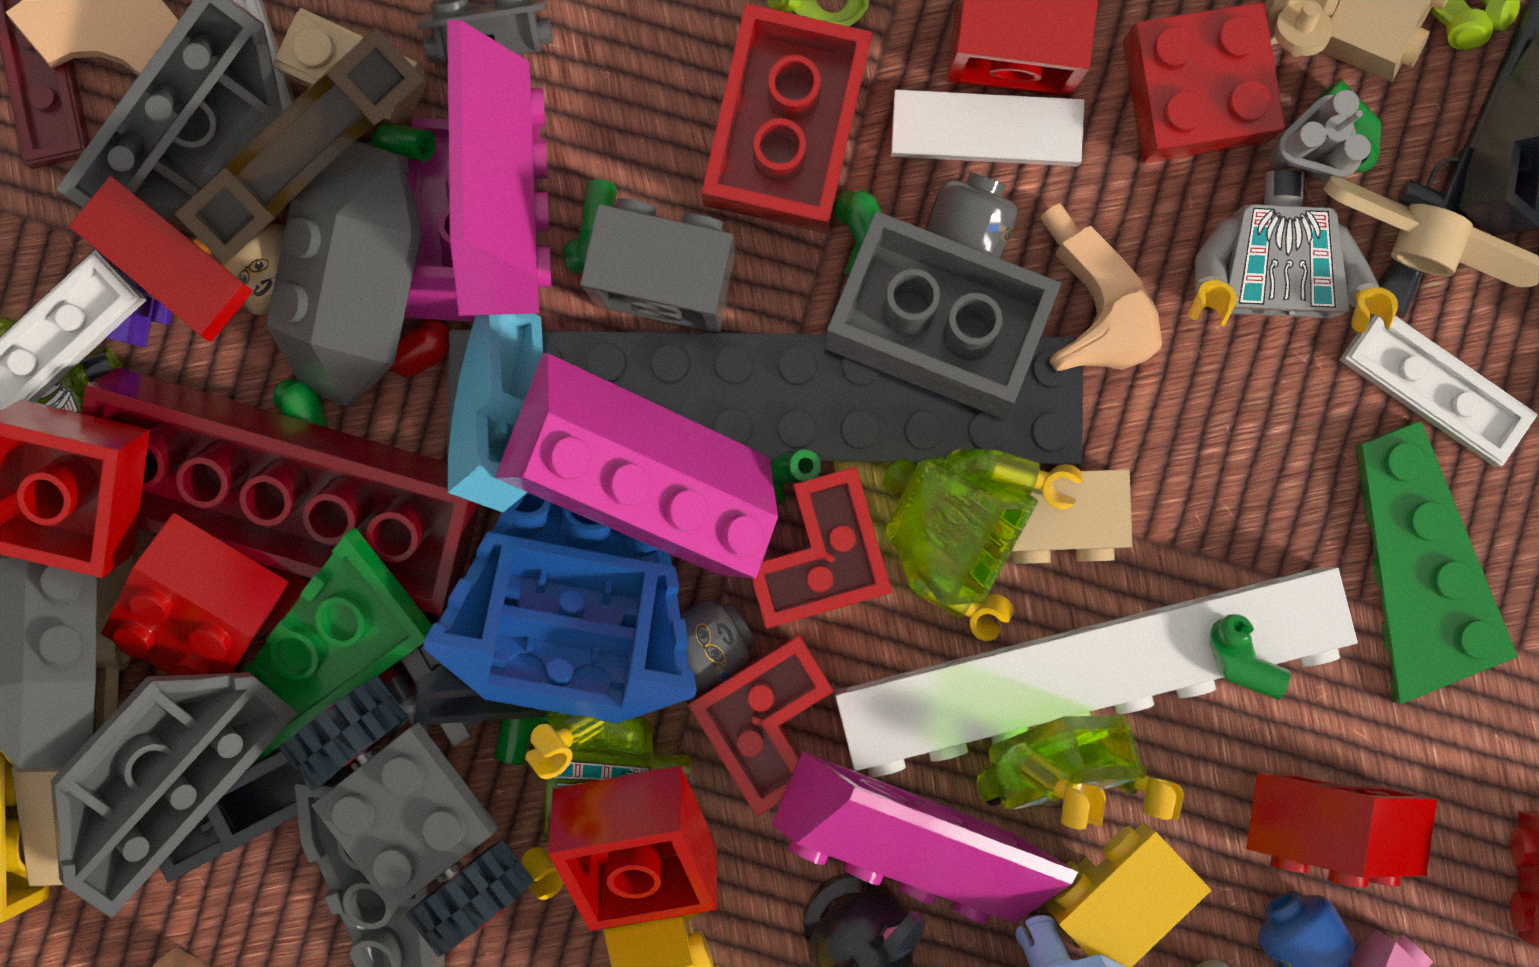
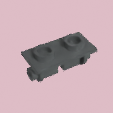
(510, 21)

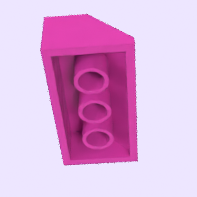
(494, 176)
(641, 470)
(916, 843)

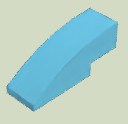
(488, 400)

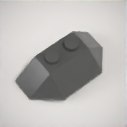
(185, 112)
(346, 273)
(45, 663)
(155, 777)

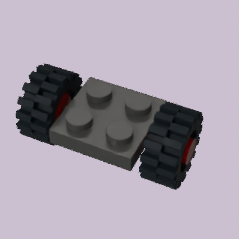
(406, 816)

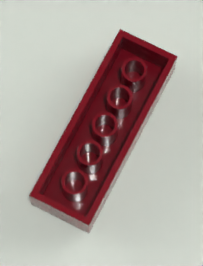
(289, 485)

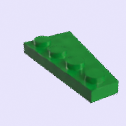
(1431, 584)
(338, 634)

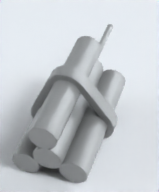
(1325, 139)

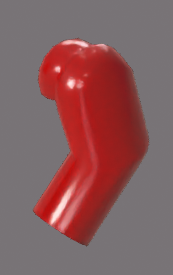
(422, 348)

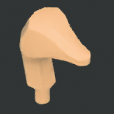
(1126, 317)

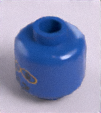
(1305, 933)

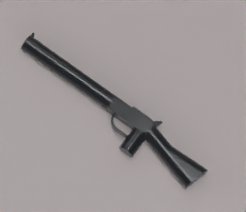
(1404, 280)

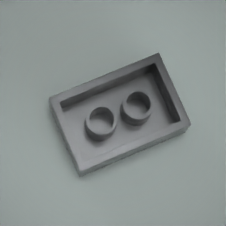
(660, 266)
(941, 315)

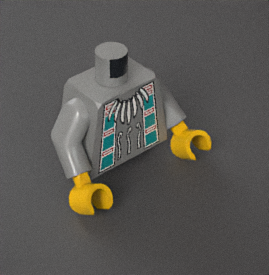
(1287, 263)

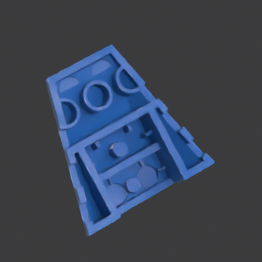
(566, 618)

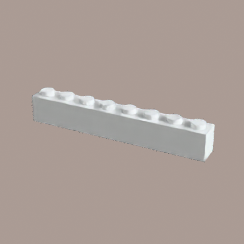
(1087, 670)

